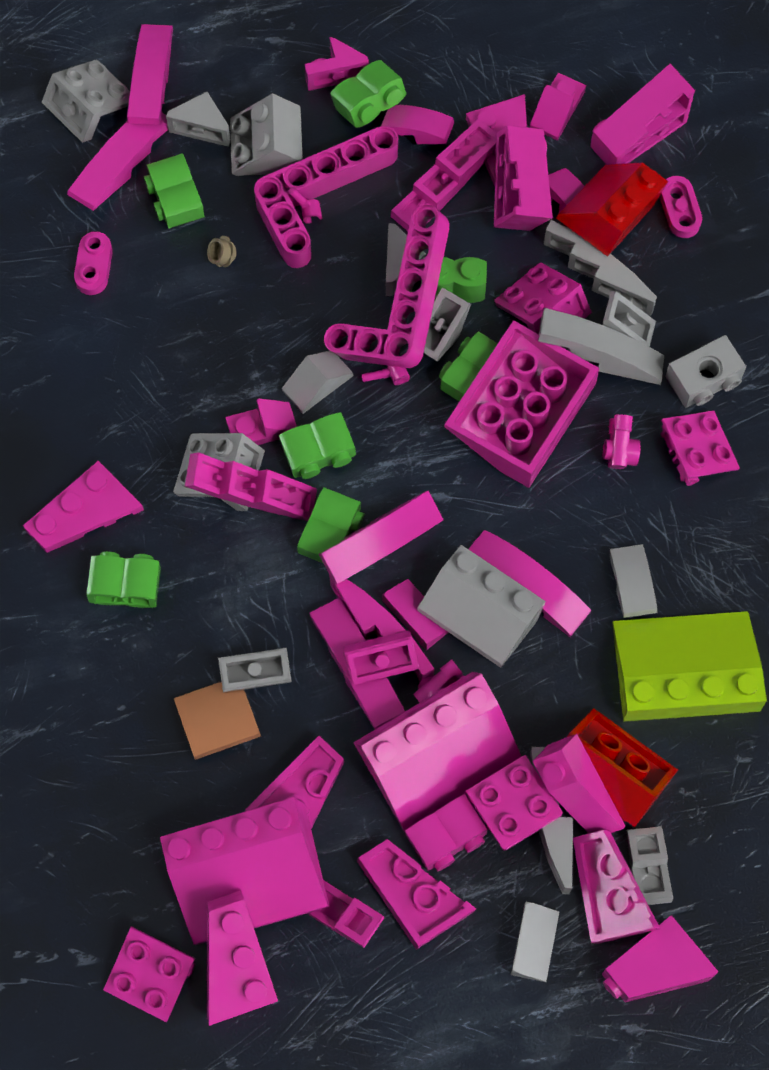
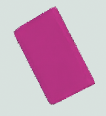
(403, 602)
(381, 657)

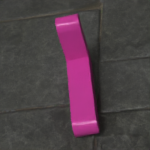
(317, 184)
(404, 300)

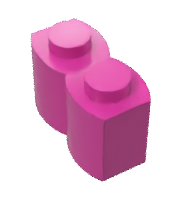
(447, 833)

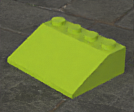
(688, 666)

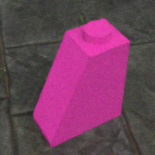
(658, 964)

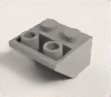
(266, 137)

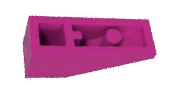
(577, 786)

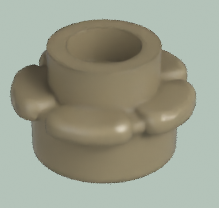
(221, 251)

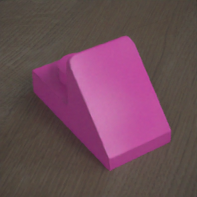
(329, 72)
(557, 105)
(263, 423)

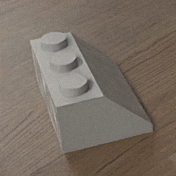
(481, 606)

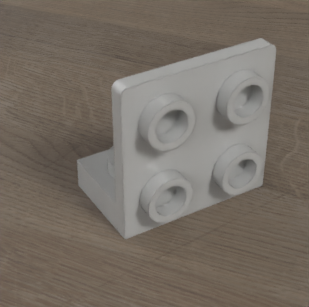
(83, 95)
(222, 447)

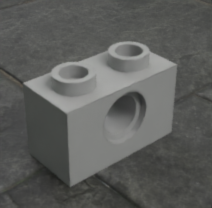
(718, 358)

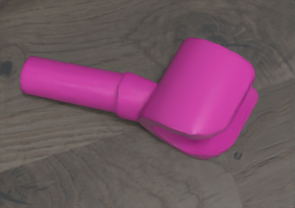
(309, 207)
(397, 374)

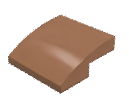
(216, 719)

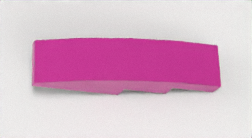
(150, 74)
(115, 162)
(450, 172)
(250, 487)
(381, 537)
(375, 619)
(339, 630)

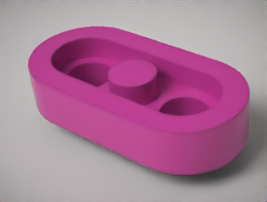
(681, 209)
(94, 261)

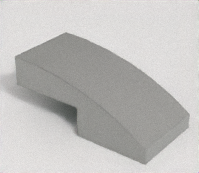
(633, 581)
(649, 864)

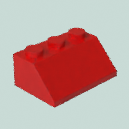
(613, 204)
(625, 765)

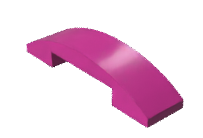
(562, 605)
(348, 916)

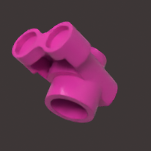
(620, 449)
(432, 684)

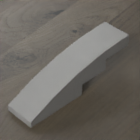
(606, 271)
(597, 343)
(557, 842)

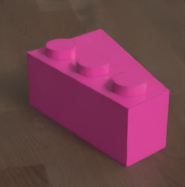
(644, 118)
(521, 179)
(235, 963)

